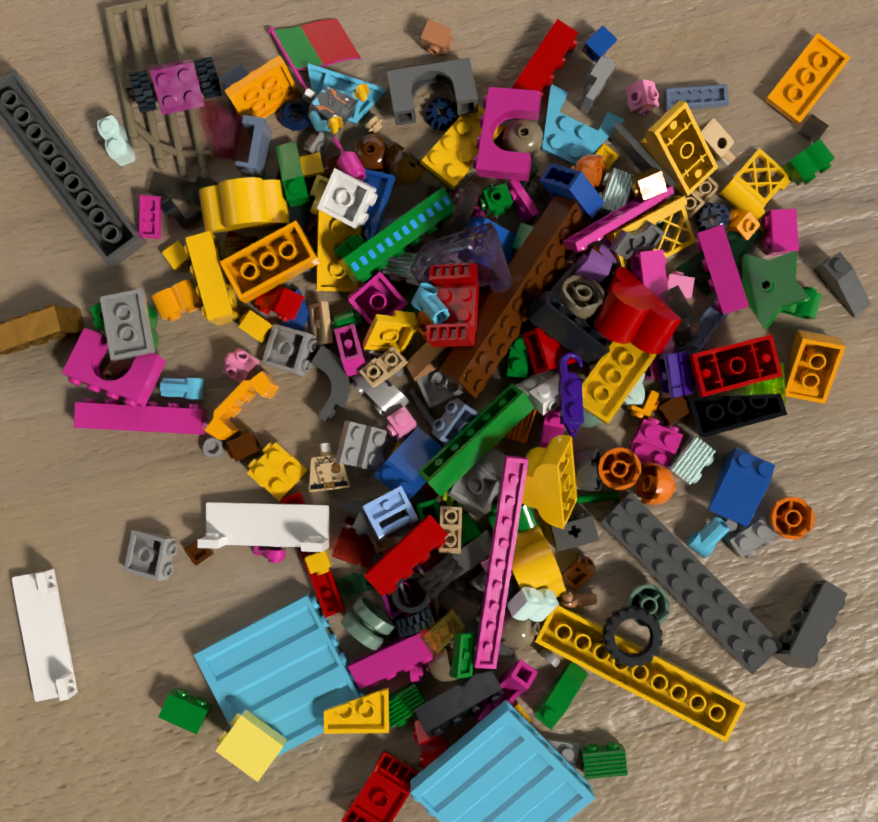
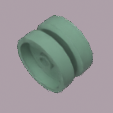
(368, 623)

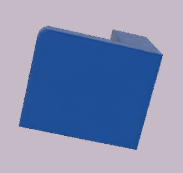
(599, 43)

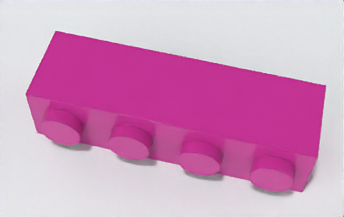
(723, 270)
(389, 660)

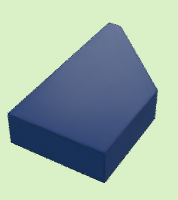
(301, 317)

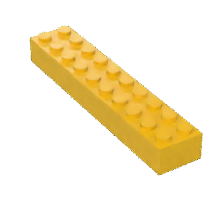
(656, 682)

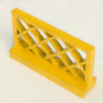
(658, 213)

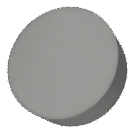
(213, 447)
(549, 657)

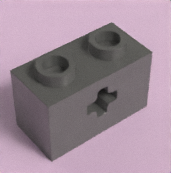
(585, 534)

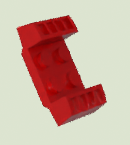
(459, 293)
(382, 792)

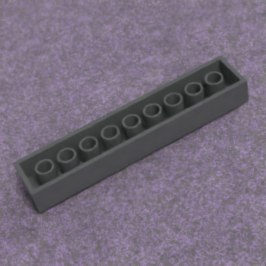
(66, 171)
(689, 582)

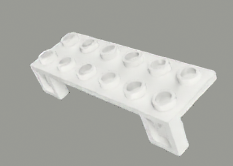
(266, 525)
(44, 636)

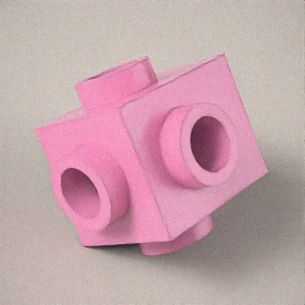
(642, 97)
(240, 365)

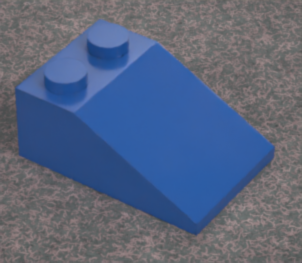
(406, 461)
(740, 486)

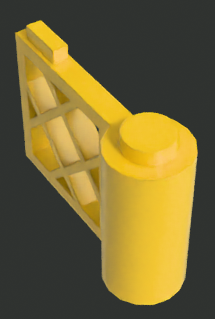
(745, 197)

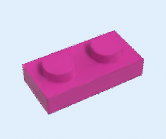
(522, 202)

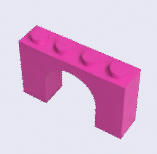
(500, 106)
(133, 387)

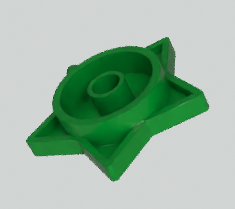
(783, 288)

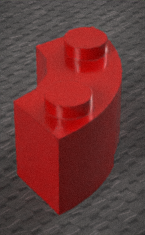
(281, 302)
(431, 747)

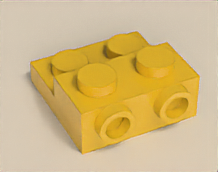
(391, 331)
(276, 470)

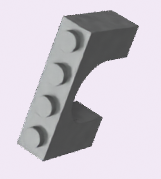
(452, 74)

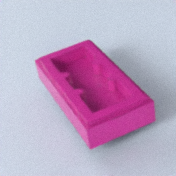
(150, 216)

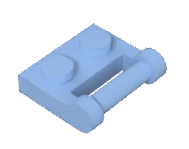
(387, 506)

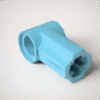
(428, 302)
(188, 388)
(704, 541)

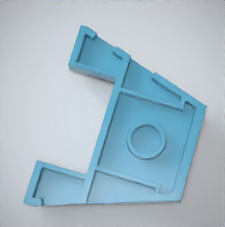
(569, 138)

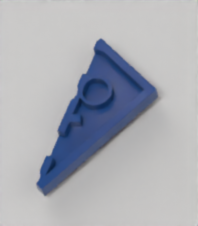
(384, 185)

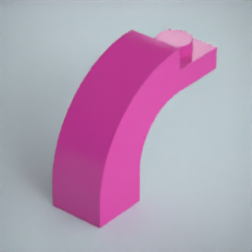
(513, 683)

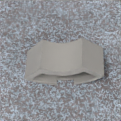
(385, 395)

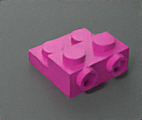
(654, 442)

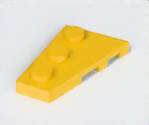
(359, 715)

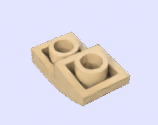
(700, 196)
(384, 367)
(452, 523)

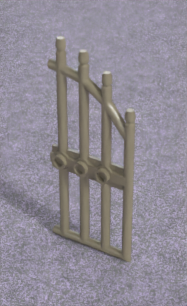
(126, 90)

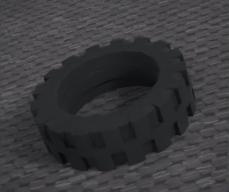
(651, 648)

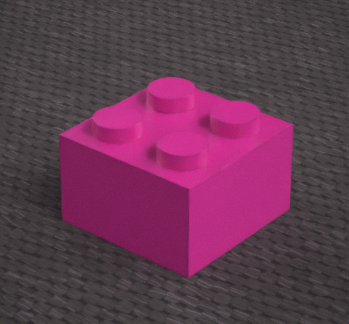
(376, 297)

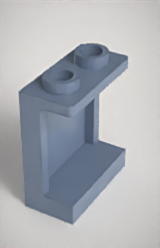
(261, 137)

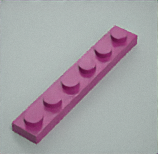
(613, 221)

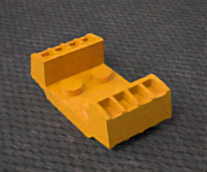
(221, 426)

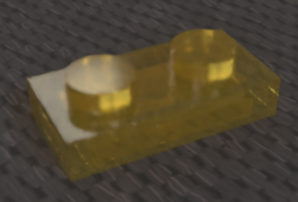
(442, 632)

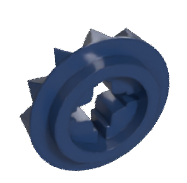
(287, 111)
(441, 123)
(717, 210)

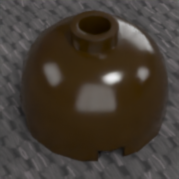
(403, 165)

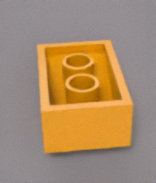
(813, 366)

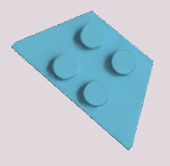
(323, 77)

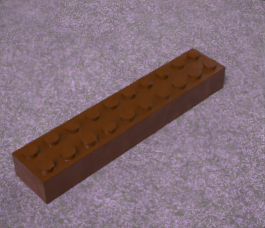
(507, 312)

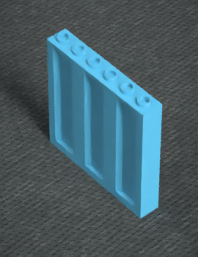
(281, 671)
(502, 775)

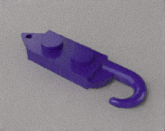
(570, 395)

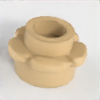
(374, 125)

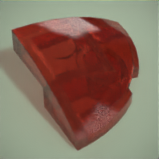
(353, 547)

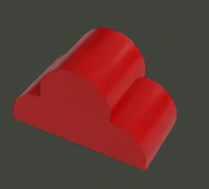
(635, 315)
(735, 365)

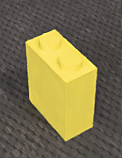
(250, 744)

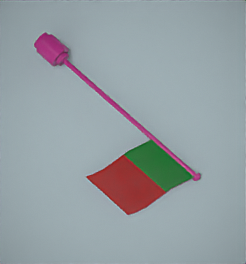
(320, 45)

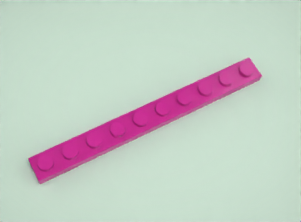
(500, 561)

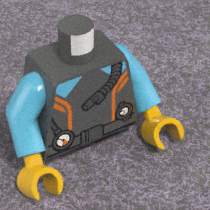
(333, 107)

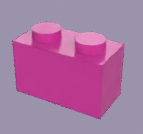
(780, 232)
(350, 349)

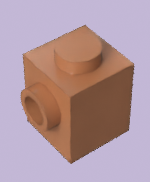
(436, 38)

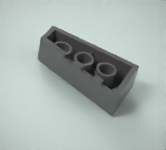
(811, 625)

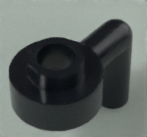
(171, 209)

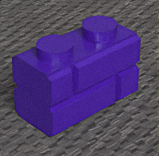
(675, 373)

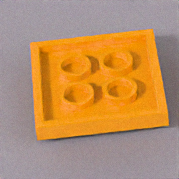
(263, 89)

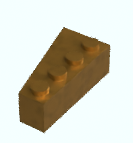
(39, 327)

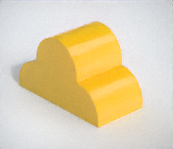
(680, 148)
(243, 204)
(551, 481)
(535, 563)

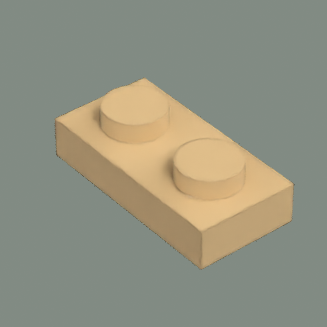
(321, 323)

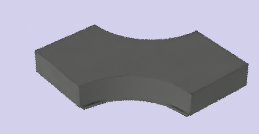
(630, 242)

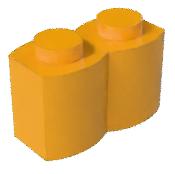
(177, 300)

